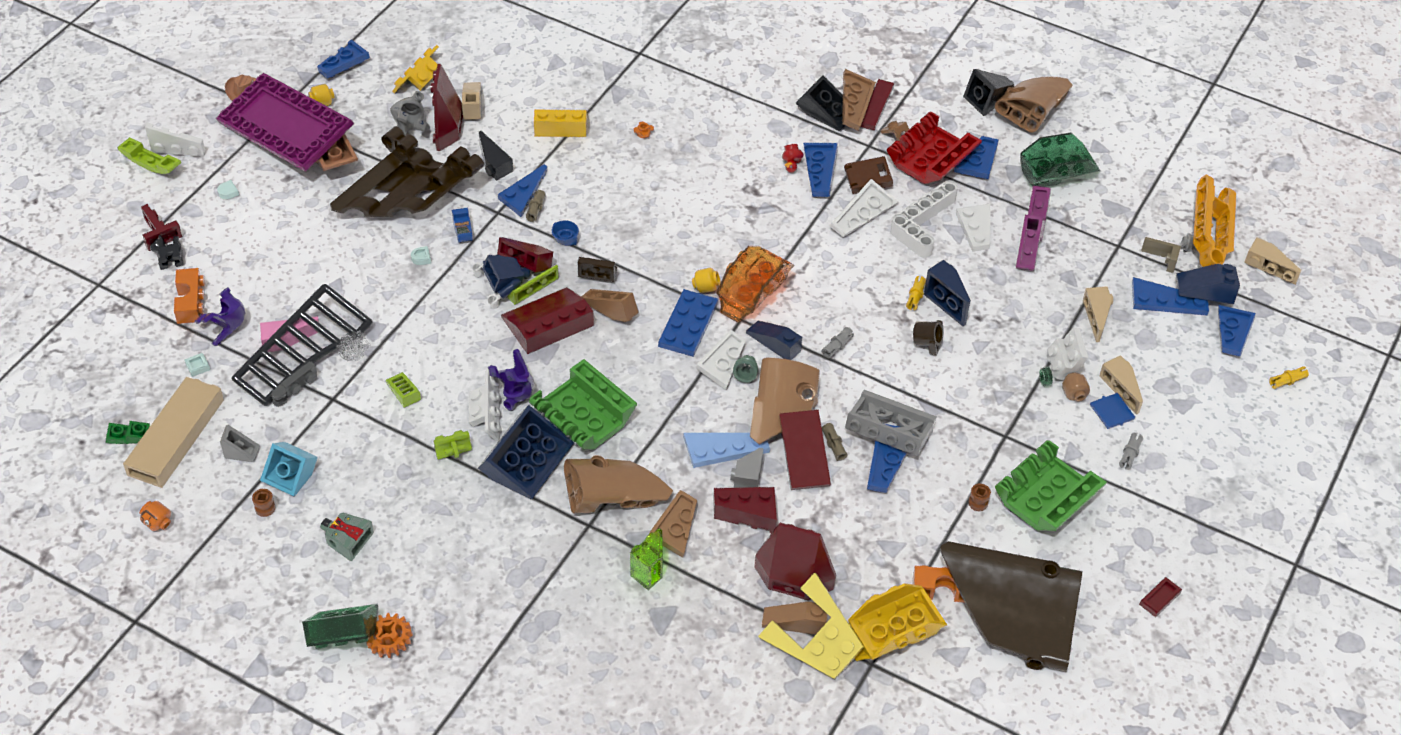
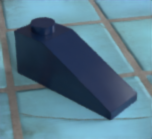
(777, 338)

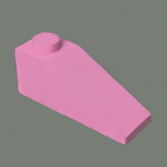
(269, 328)

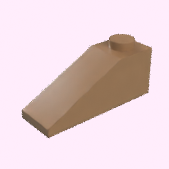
(613, 304)
(796, 617)

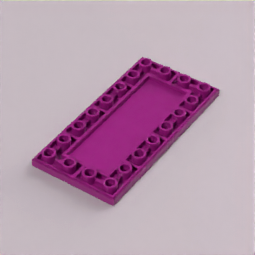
(284, 121)

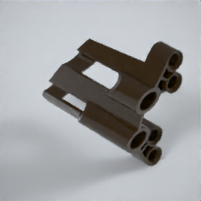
(405, 175)

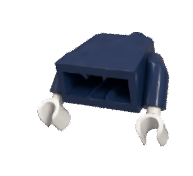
(503, 275)

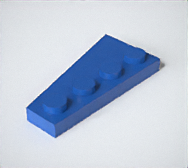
(884, 466)

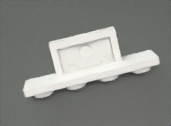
(485, 406)

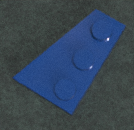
(343, 60)
(1234, 329)

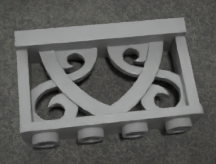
(872, 407)

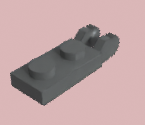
(294, 383)

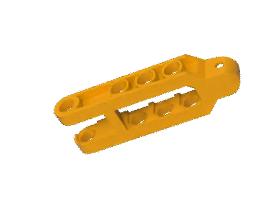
(1223, 210)

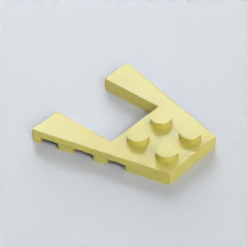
(831, 647)

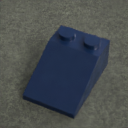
(1210, 283)
(947, 291)

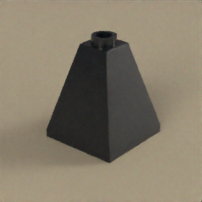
(985, 90)

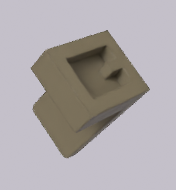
(1163, 249)

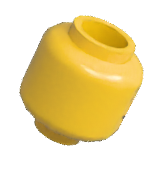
(322, 94)
(706, 280)

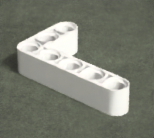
(907, 222)

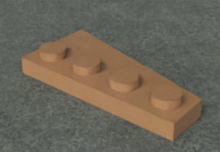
(856, 97)

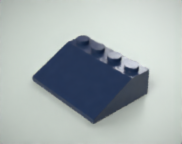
(526, 453)

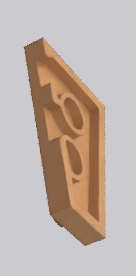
(677, 522)

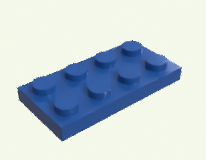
(688, 322)

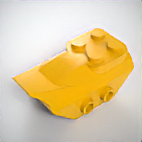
(895, 620)

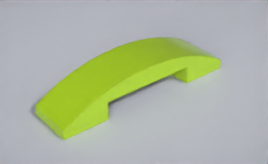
(149, 160)

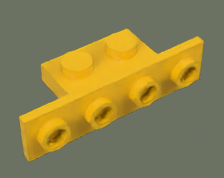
(421, 73)

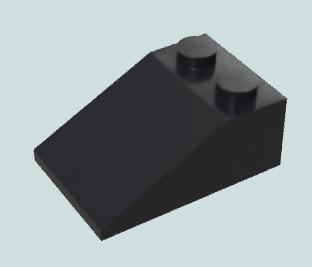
(823, 103)

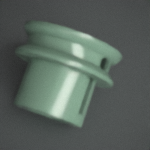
(745, 373)

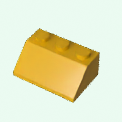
(560, 123)

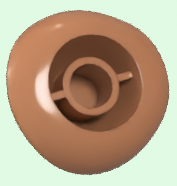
(237, 85)

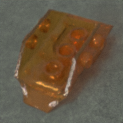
(750, 281)

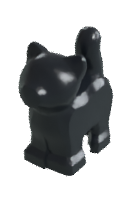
(168, 253)

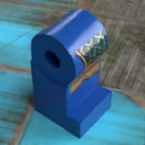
(462, 224)

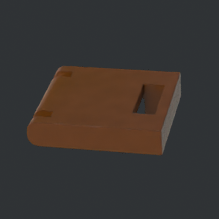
(862, 171)

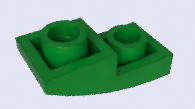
(126, 433)

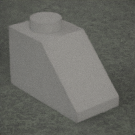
(748, 470)

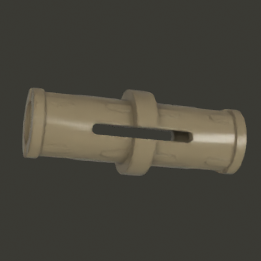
(535, 205)
(834, 441)

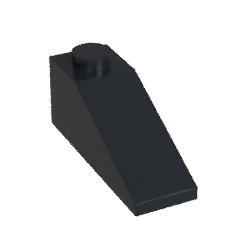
(496, 161)

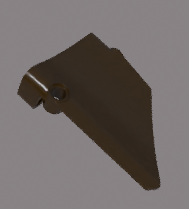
(1018, 601)

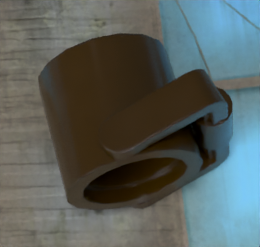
(929, 335)

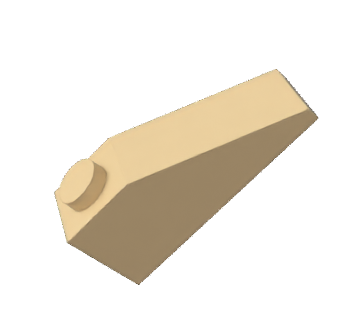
(1097, 306)
(1122, 380)

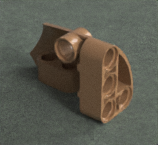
(1027, 98)
(782, 390)
(611, 481)

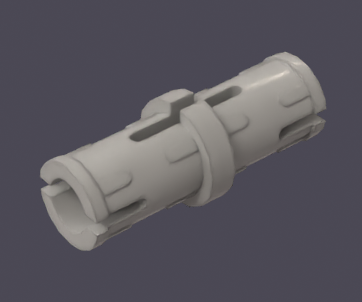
(837, 342)
(1131, 451)

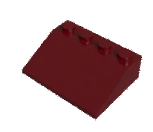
(549, 319)

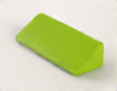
(534, 285)

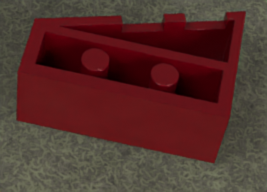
(747, 506)

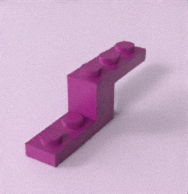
(1033, 228)

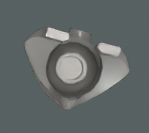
(410, 113)

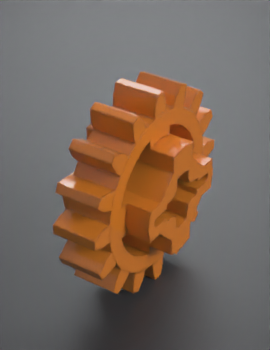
(388, 636)

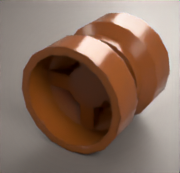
(979, 497)
(263, 502)

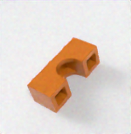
(190, 284)
(934, 577)

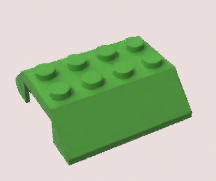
(586, 406)
(1047, 489)

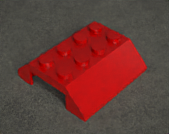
(930, 151)

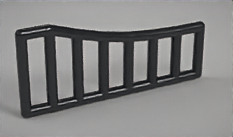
(288, 326)

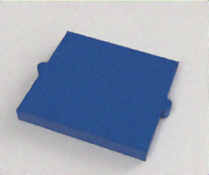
(1112, 410)

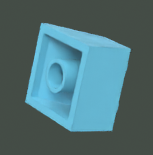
(288, 467)

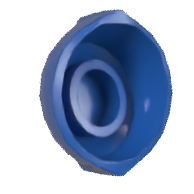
(565, 232)

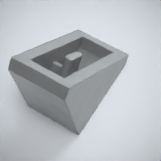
(237, 445)

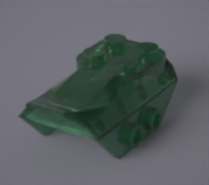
(1055, 159)

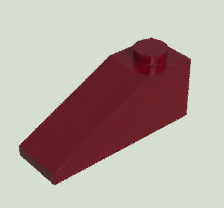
(528, 255)

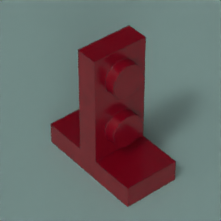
(158, 228)

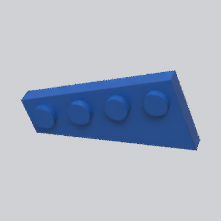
(820, 166)
(1163, 298)

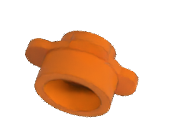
(643, 130)

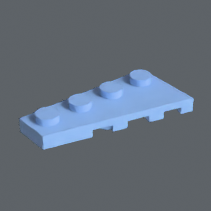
(720, 447)

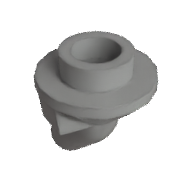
(1187, 242)

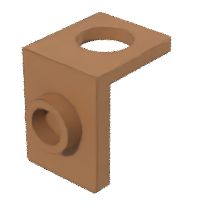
(896, 128)

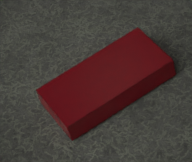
(1160, 597)

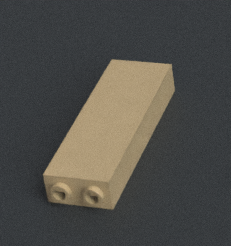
(173, 432)

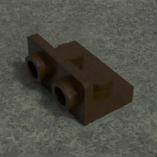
(596, 269)

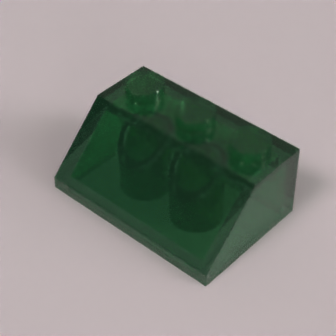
(340, 626)

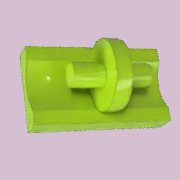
(452, 444)

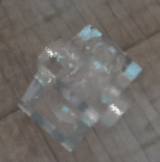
(353, 346)

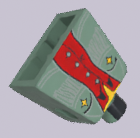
(347, 534)

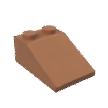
(337, 155)

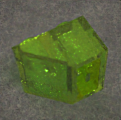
(647, 560)

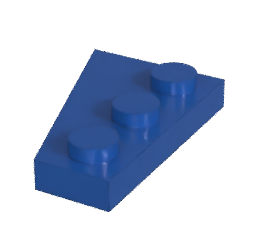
(980, 160)

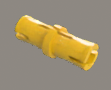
(916, 293)
(1288, 377)

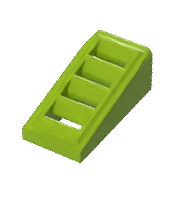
(409, 398)

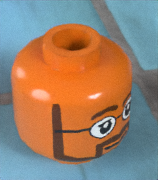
(155, 515)

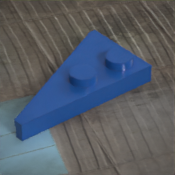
(520, 193)

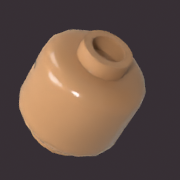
(1076, 387)

